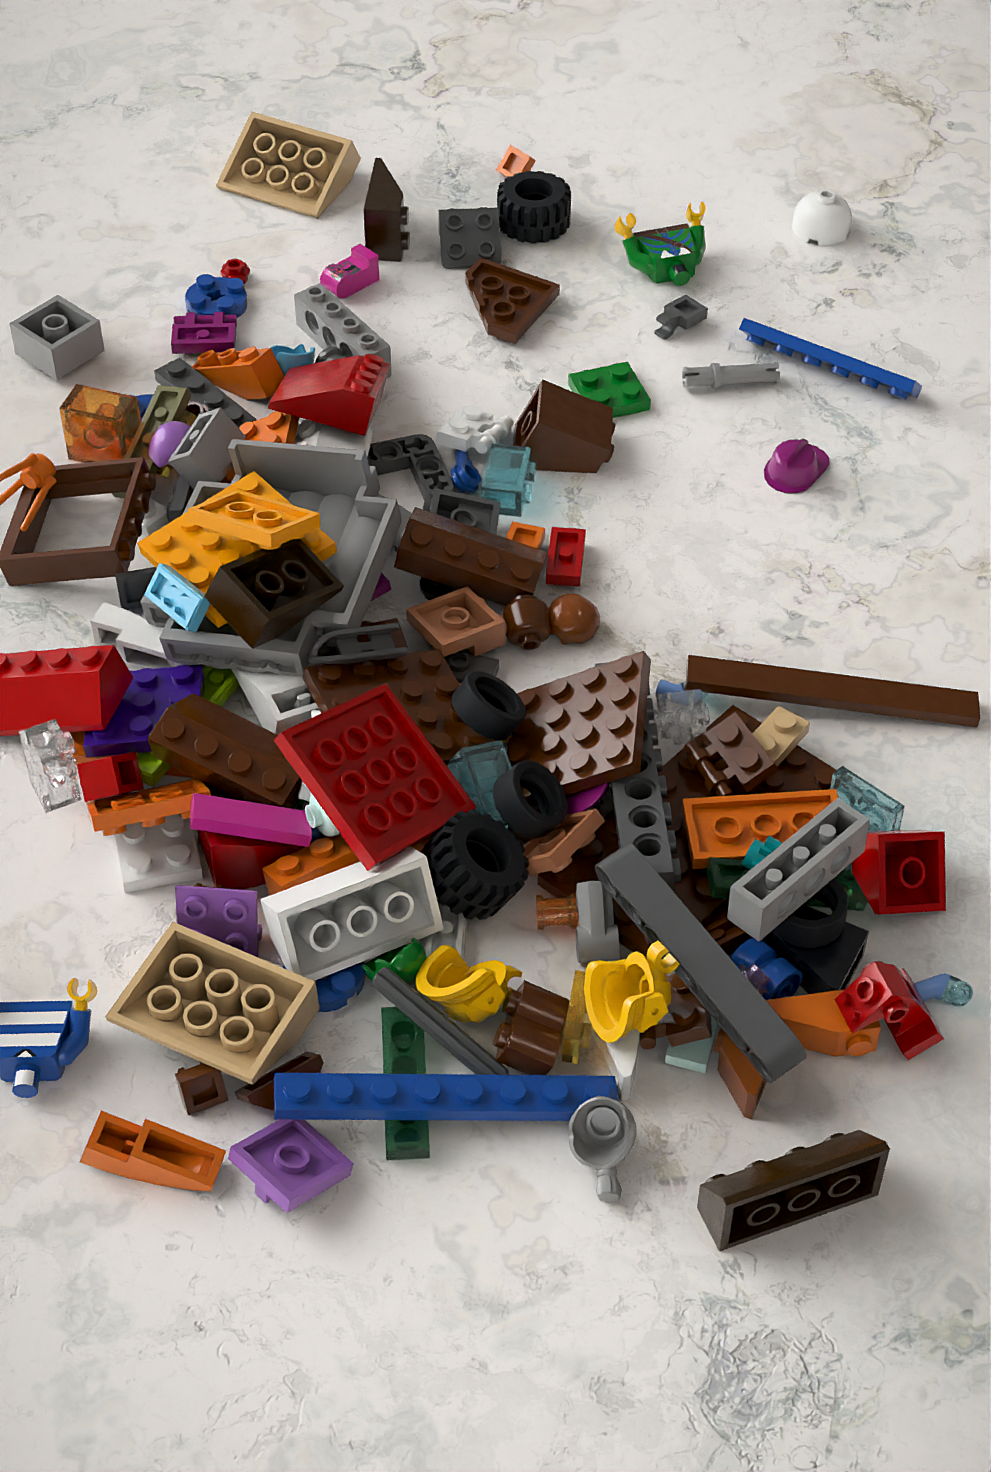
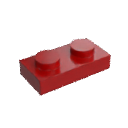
(565, 556)

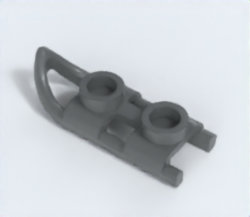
(351, 651)

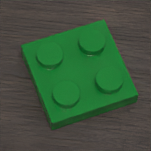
(612, 386)

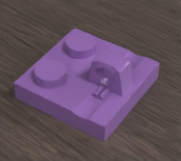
(290, 1163)

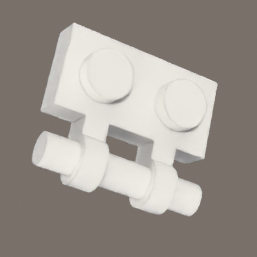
(473, 429)

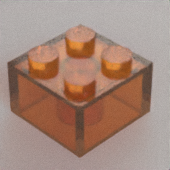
(98, 423)

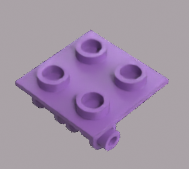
(221, 914)

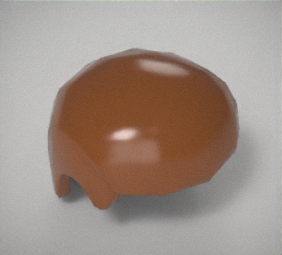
(573, 618)

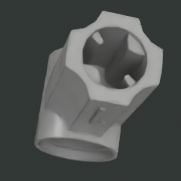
(597, 934)

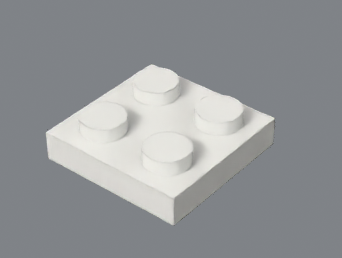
(158, 854)

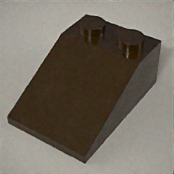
(385, 215)
(271, 590)

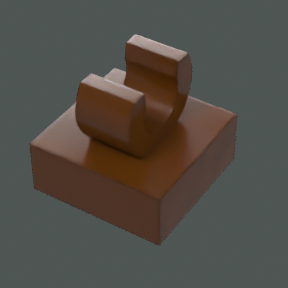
(200, 1087)

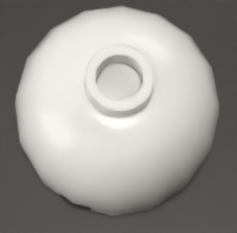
(822, 218)

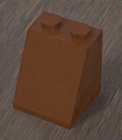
(565, 430)

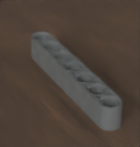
(703, 963)

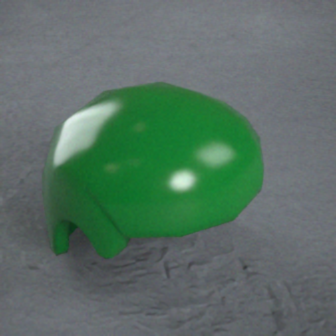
(403, 961)

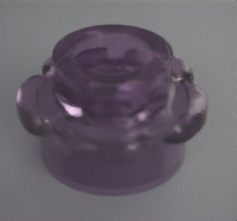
(756, 977)

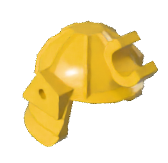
(464, 991)
(628, 992)

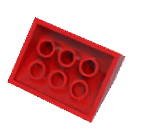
(334, 392)

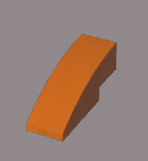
(152, 1154)

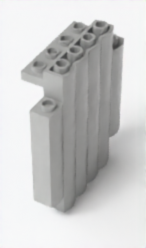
(361, 524)

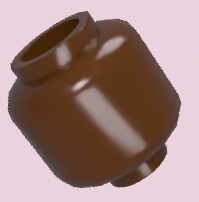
(527, 621)

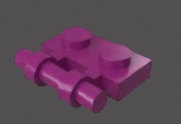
(203, 333)

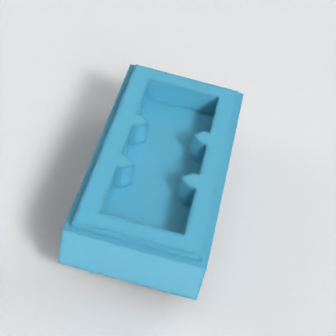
(177, 597)

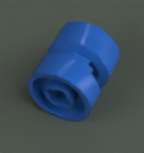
(782, 974)

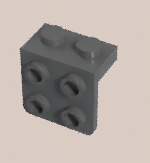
(468, 236)

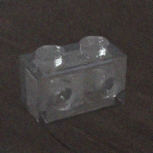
(51, 765)

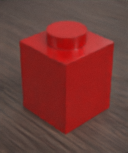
(110, 776)

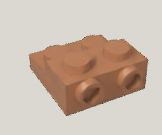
(458, 623)

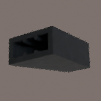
(825, 966)

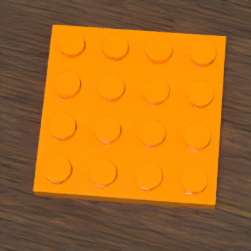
(201, 553)

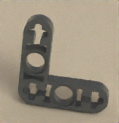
(419, 455)

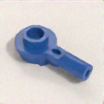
(464, 474)

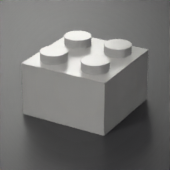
(57, 337)

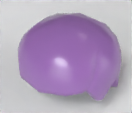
(166, 441)

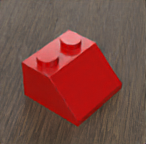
(903, 871)

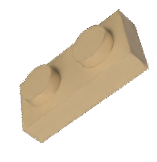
(781, 733)

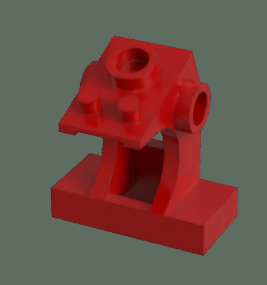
(890, 995)

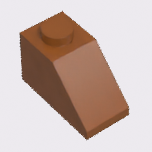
(739, 1075)

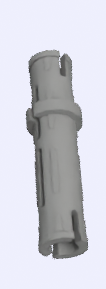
(731, 374)

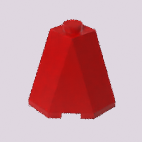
(239, 860)

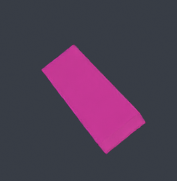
(250, 820)

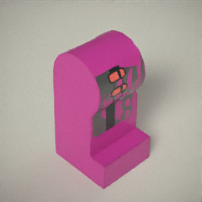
(351, 273)

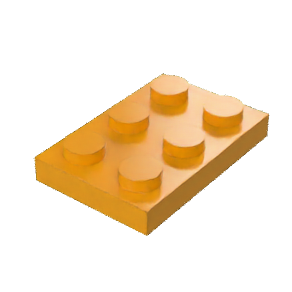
(254, 519)

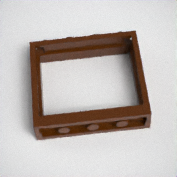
(127, 475)

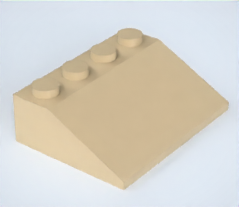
(289, 165)
(216, 1004)

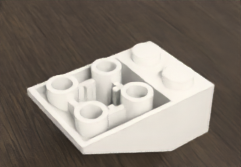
(277, 698)

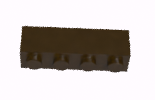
(792, 1187)

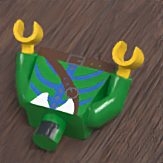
(668, 251)

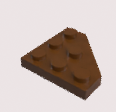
(508, 298)

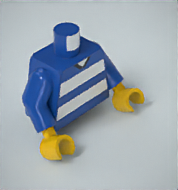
(42, 1038)

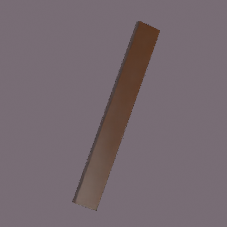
(832, 691)

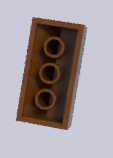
(468, 557)
(225, 752)

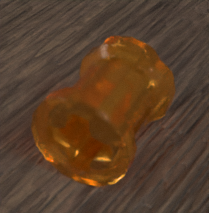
(556, 911)

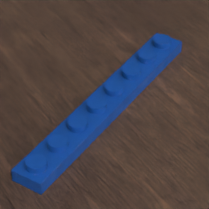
(435, 1096)

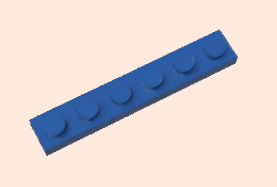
(841, 364)

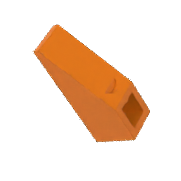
(245, 373)

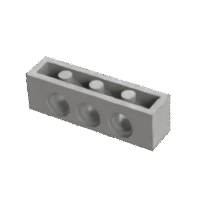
(334, 324)
(797, 869)

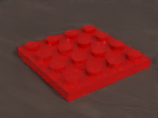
(374, 775)

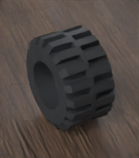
(534, 206)
(475, 864)

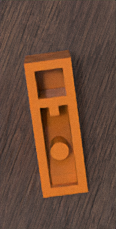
(822, 1027)

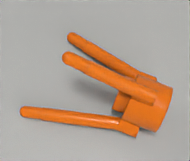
(36, 472)

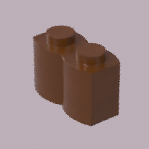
(531, 1029)

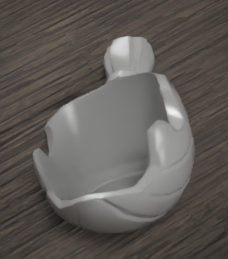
(601, 1138)

